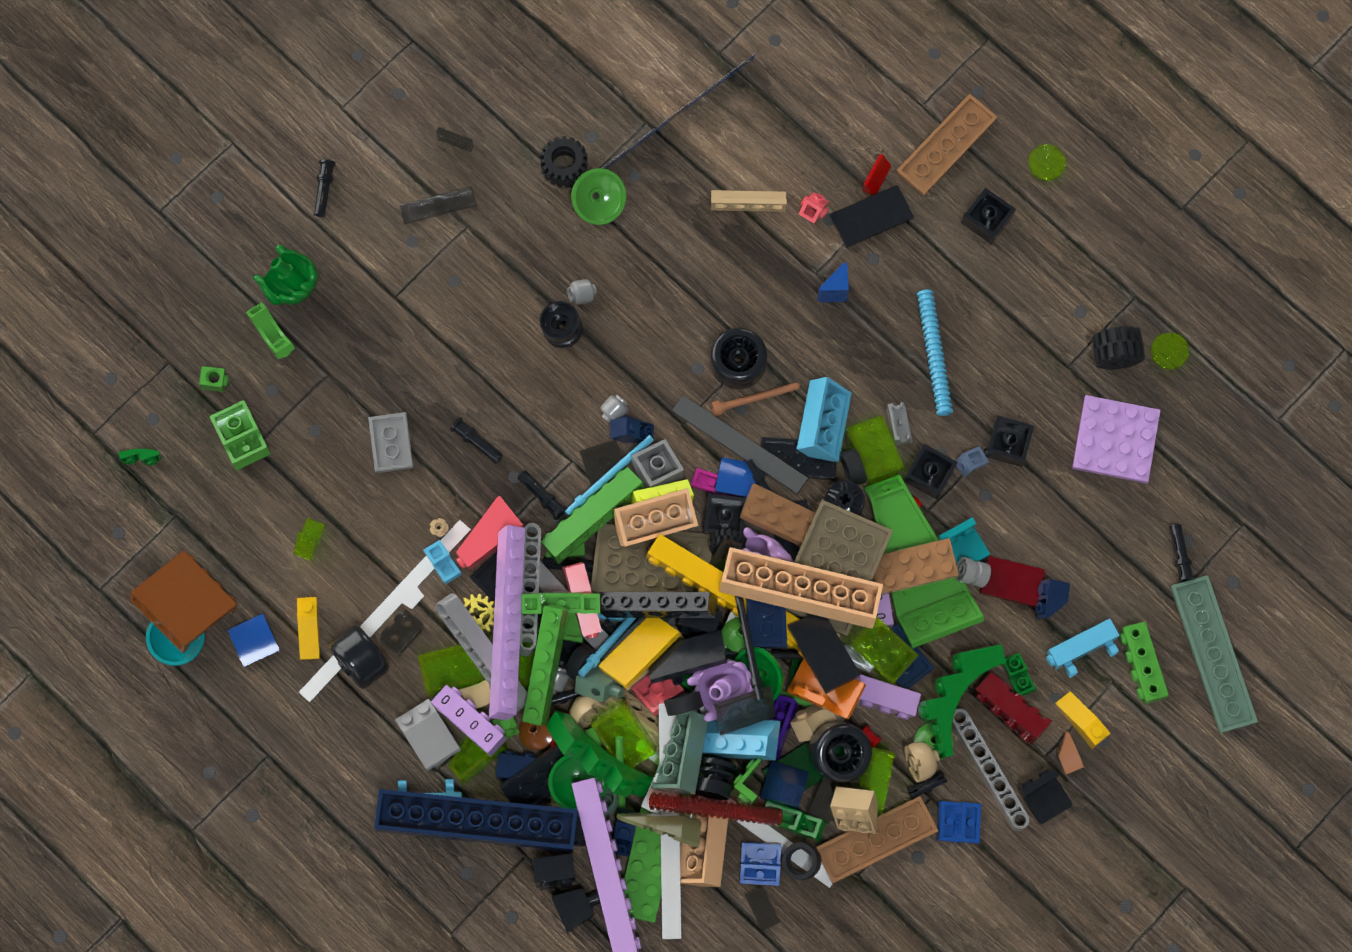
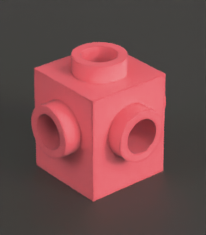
(814, 207)

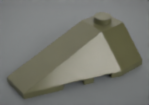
(677, 825)

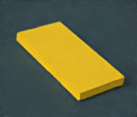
(639, 651)

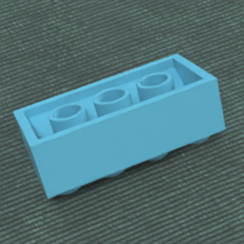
(824, 420)
(745, 743)

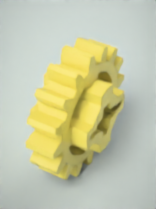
(484, 612)

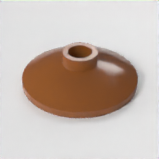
(534, 740)

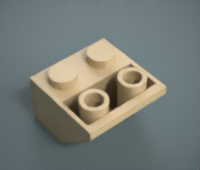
(855, 810)

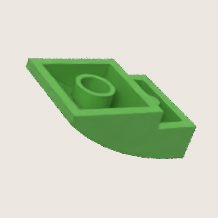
(240, 435)

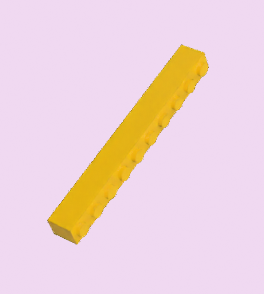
(700, 575)

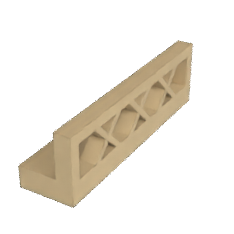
(748, 201)
(651, 727)

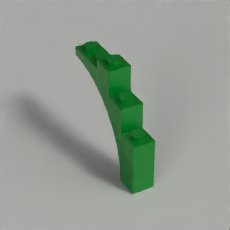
(950, 688)
(596, 761)

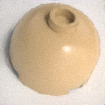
(585, 709)
(922, 760)

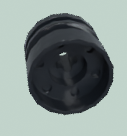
(563, 315)
(849, 491)
(714, 774)

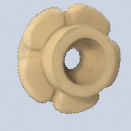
(438, 532)

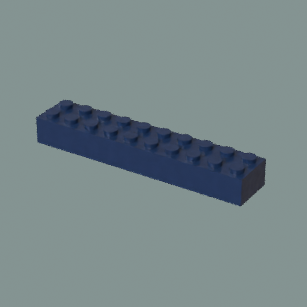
(476, 820)

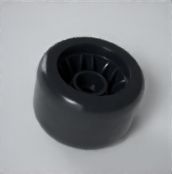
(743, 345)
(359, 656)
(854, 754)

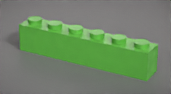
(591, 516)
(545, 664)

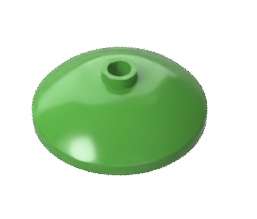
(609, 200)

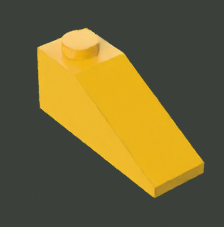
(308, 628)
(1083, 720)

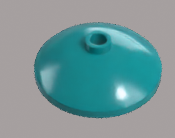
(166, 652)

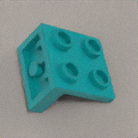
(966, 541)

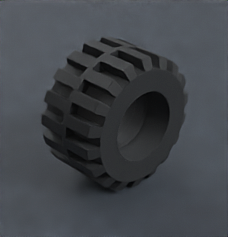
(558, 148)

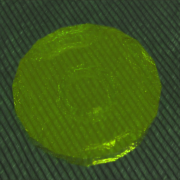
(1046, 162)
(1169, 351)

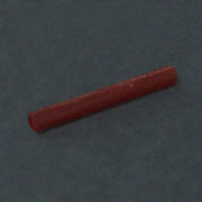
(716, 809)

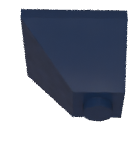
(784, 785)

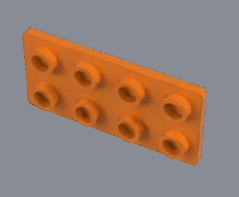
(839, 701)

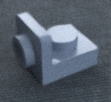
(971, 461)

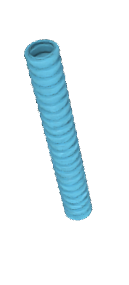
(935, 352)

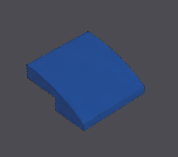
(734, 478)
(253, 640)
(959, 822)
(760, 863)

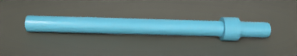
(580, 500)
(594, 659)

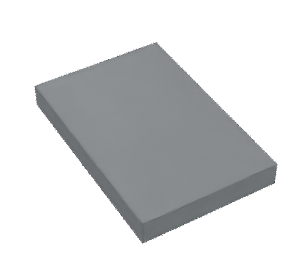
(390, 442)

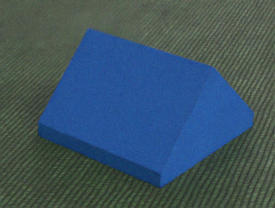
(835, 287)

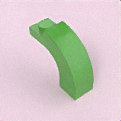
(270, 331)

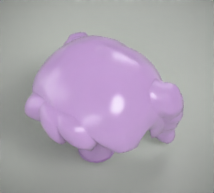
(764, 545)
(721, 684)

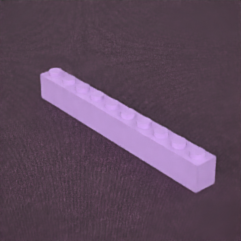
(507, 623)
(606, 866)

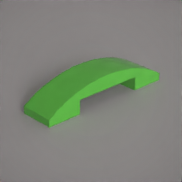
(576, 602)

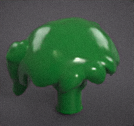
(289, 279)

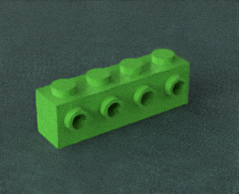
(1143, 662)

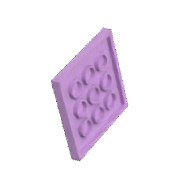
(1116, 439)

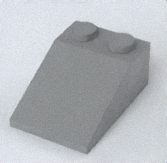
(427, 735)

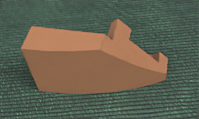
(1068, 755)

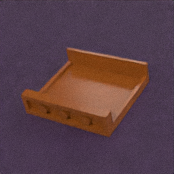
(182, 600)

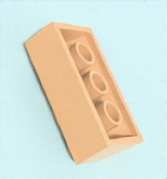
(654, 517)
(704, 863)

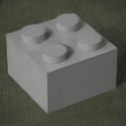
(657, 465)

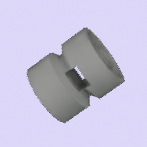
(973, 572)

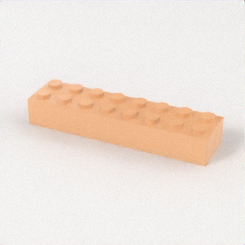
(801, 588)

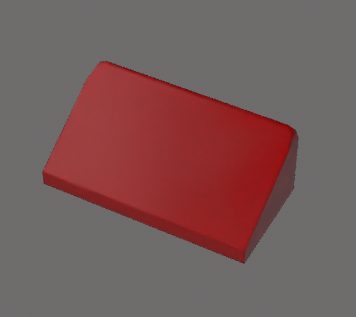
(877, 175)

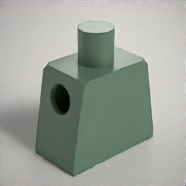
(598, 686)

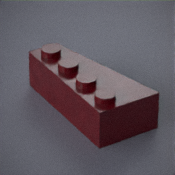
(1011, 708)

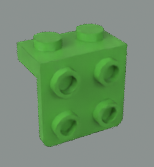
(744, 794)

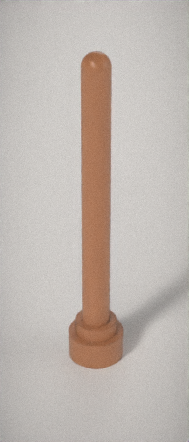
(719, 407)

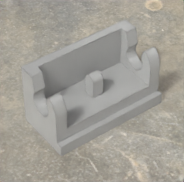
(899, 424)

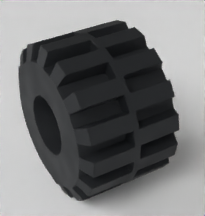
(1118, 348)

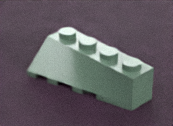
(683, 755)

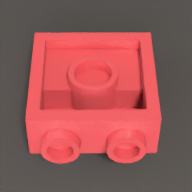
(654, 694)

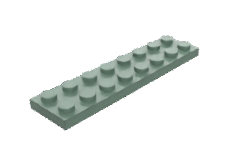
(1213, 654)

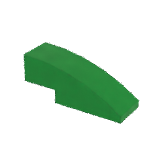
(799, 823)

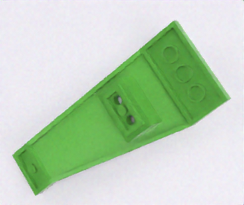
(929, 609)

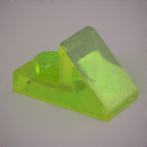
(308, 539)

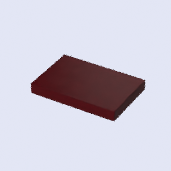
(1013, 581)

